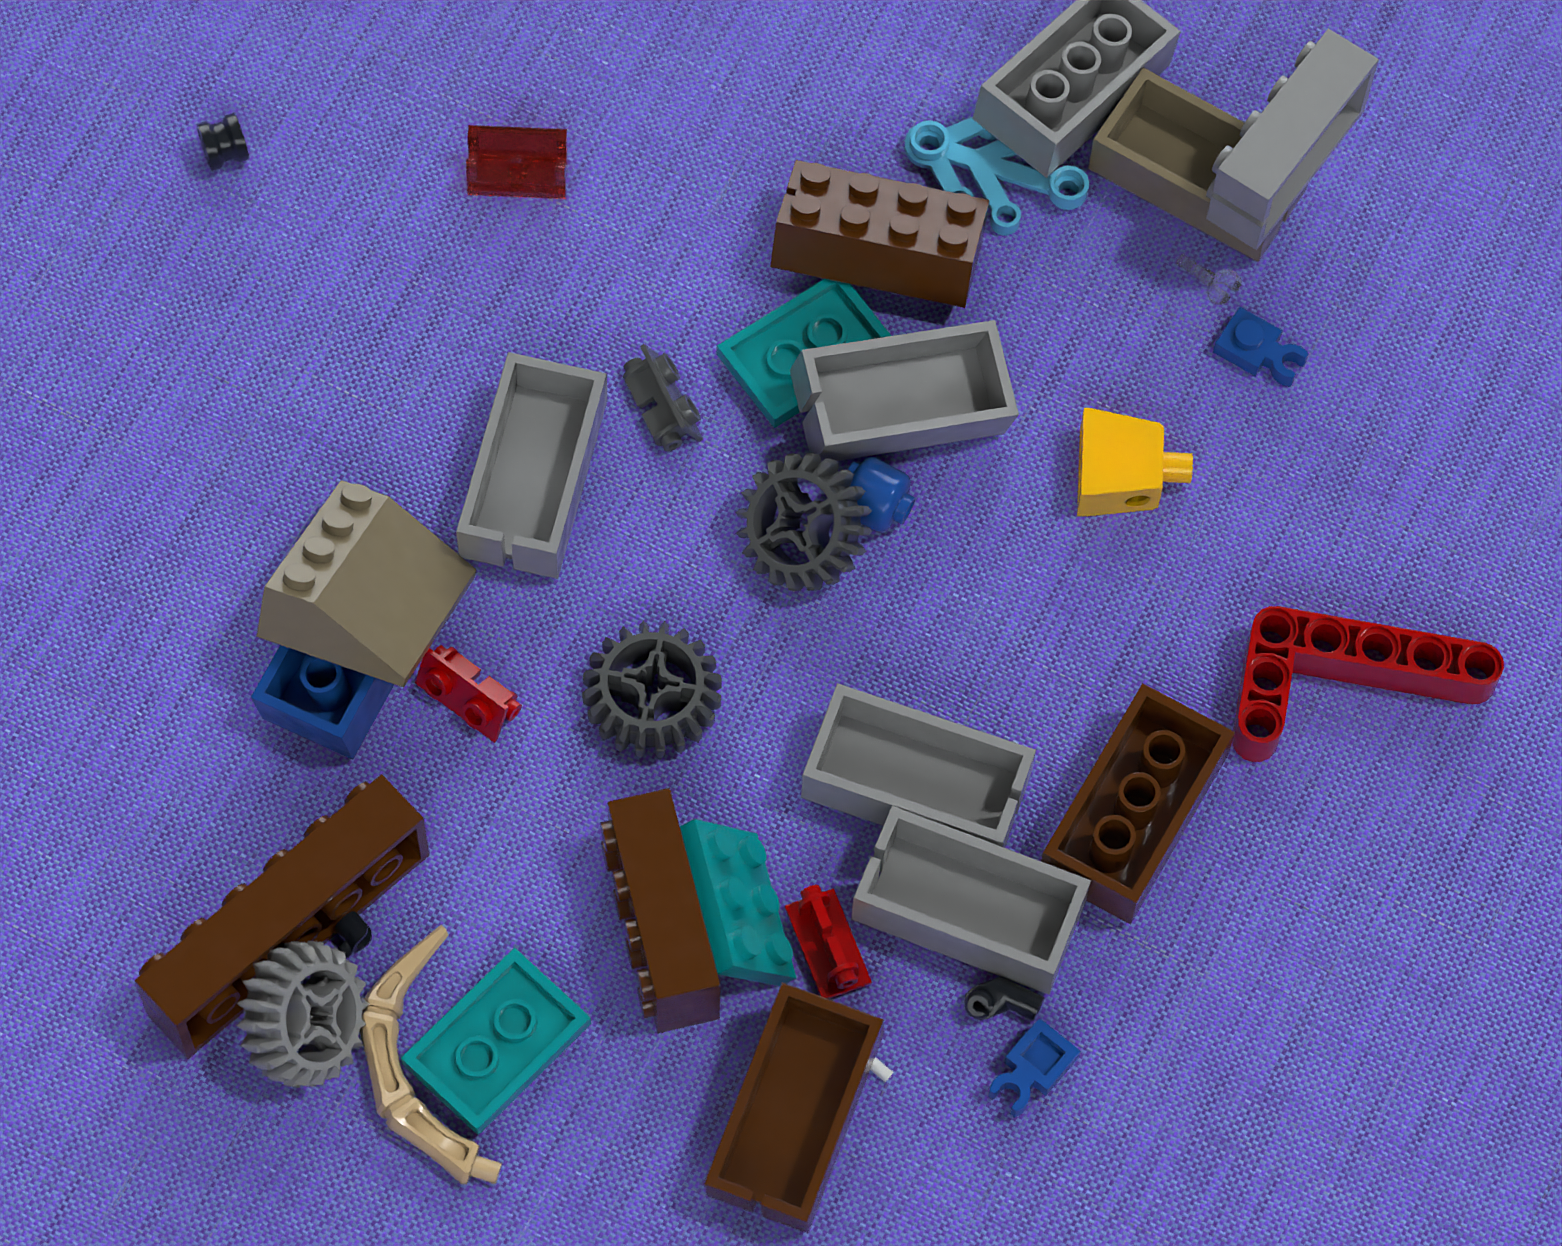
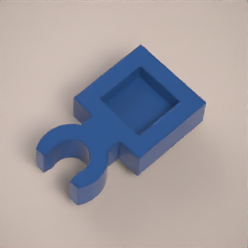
(1254, 343)
(1037, 1062)

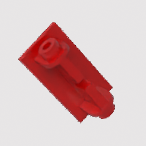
(450, 680)
(827, 942)

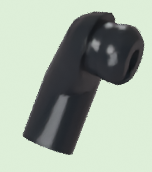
(1000, 996)

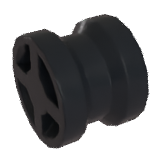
(222, 141)

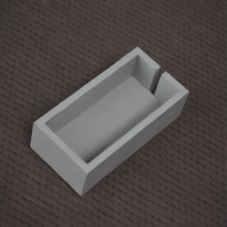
(1290, 137)
(904, 391)
(532, 465)
(896, 756)
(970, 899)

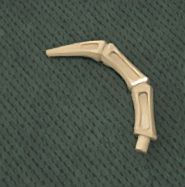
(390, 1088)

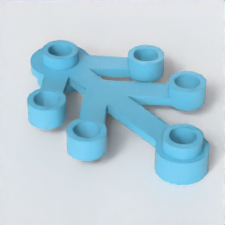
(986, 167)

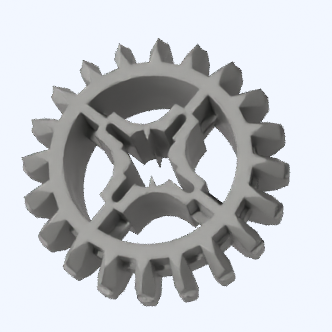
(318, 1014)

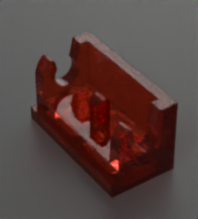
(517, 162)

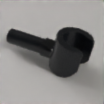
(353, 932)

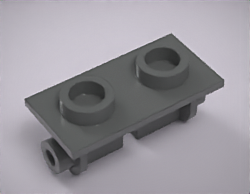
(655, 381)

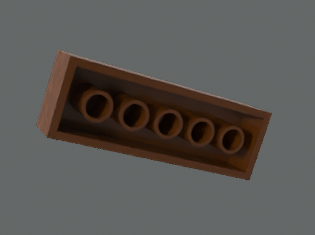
(298, 897)

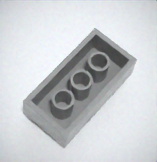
(1072, 78)

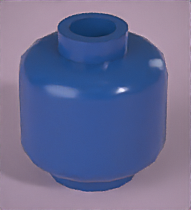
(885, 493)

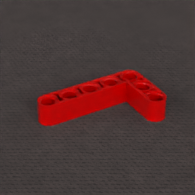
(1350, 665)

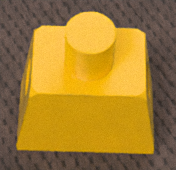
(1124, 464)

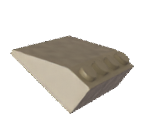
(364, 587)

